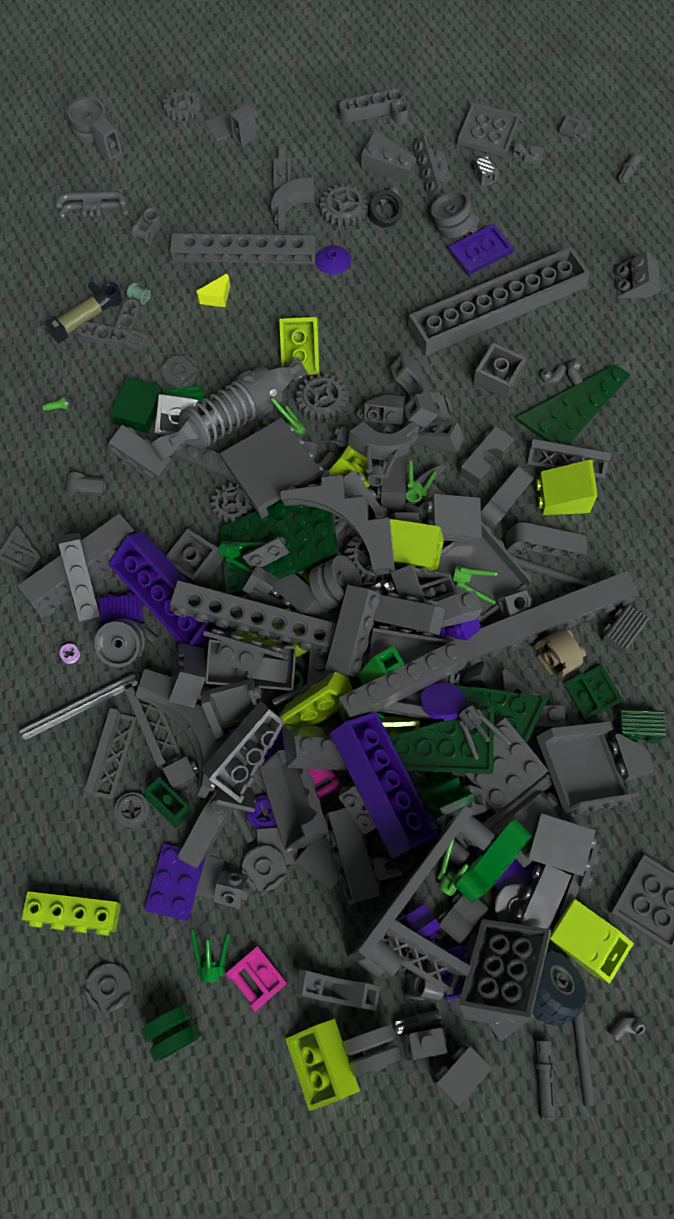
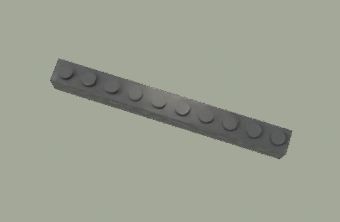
(549, 617)

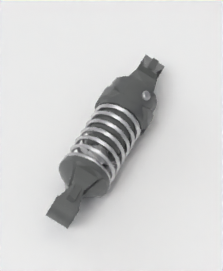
(240, 402)

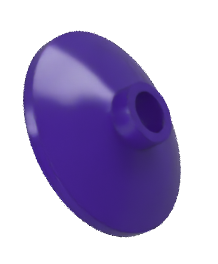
(330, 264)

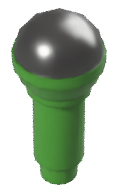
(64, 402)

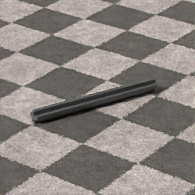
(78, 706)

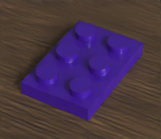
(480, 249)
(173, 885)

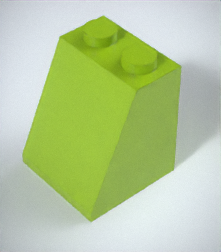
(567, 489)
(416, 544)

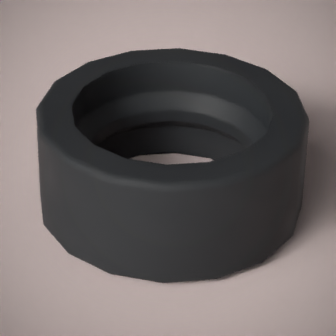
(394, 199)

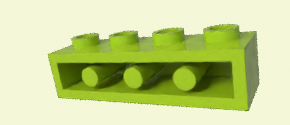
(71, 912)

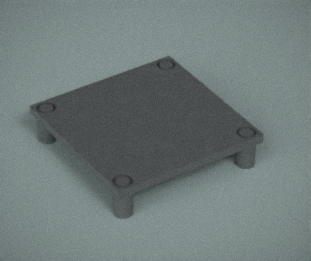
(371, 950)

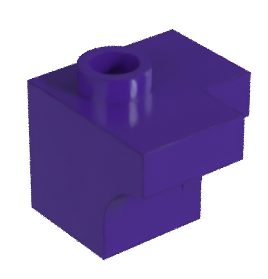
(423, 923)

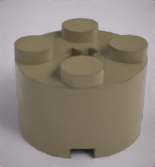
(560, 653)

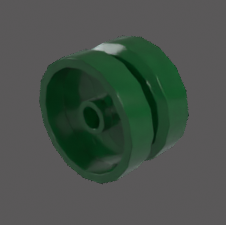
(171, 1033)

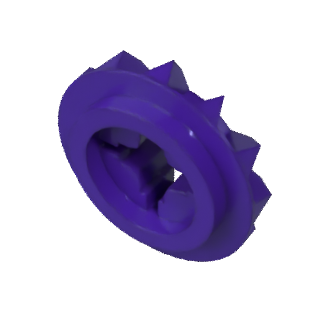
(261, 823)

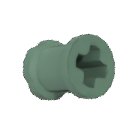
(138, 293)

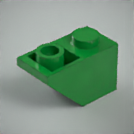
(380, 665)

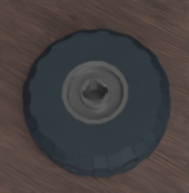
(560, 991)

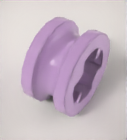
(68, 647)

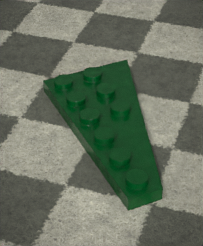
(569, 412)
(518, 708)
(445, 748)

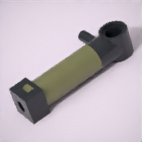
(102, 299)

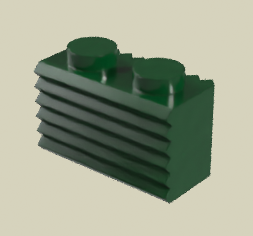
(641, 725)
(167, 802)

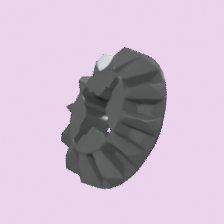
(124, 803)

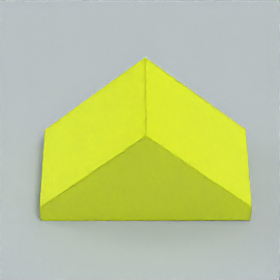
(215, 292)

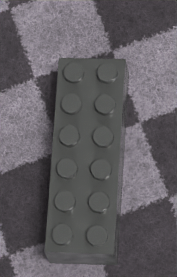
(50, 584)

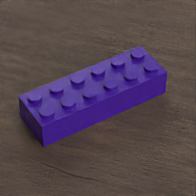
(154, 582)
(384, 784)

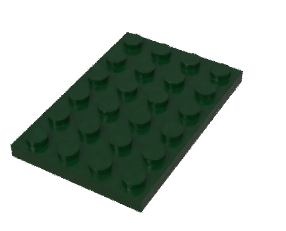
(307, 533)

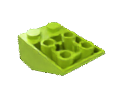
(591, 941)

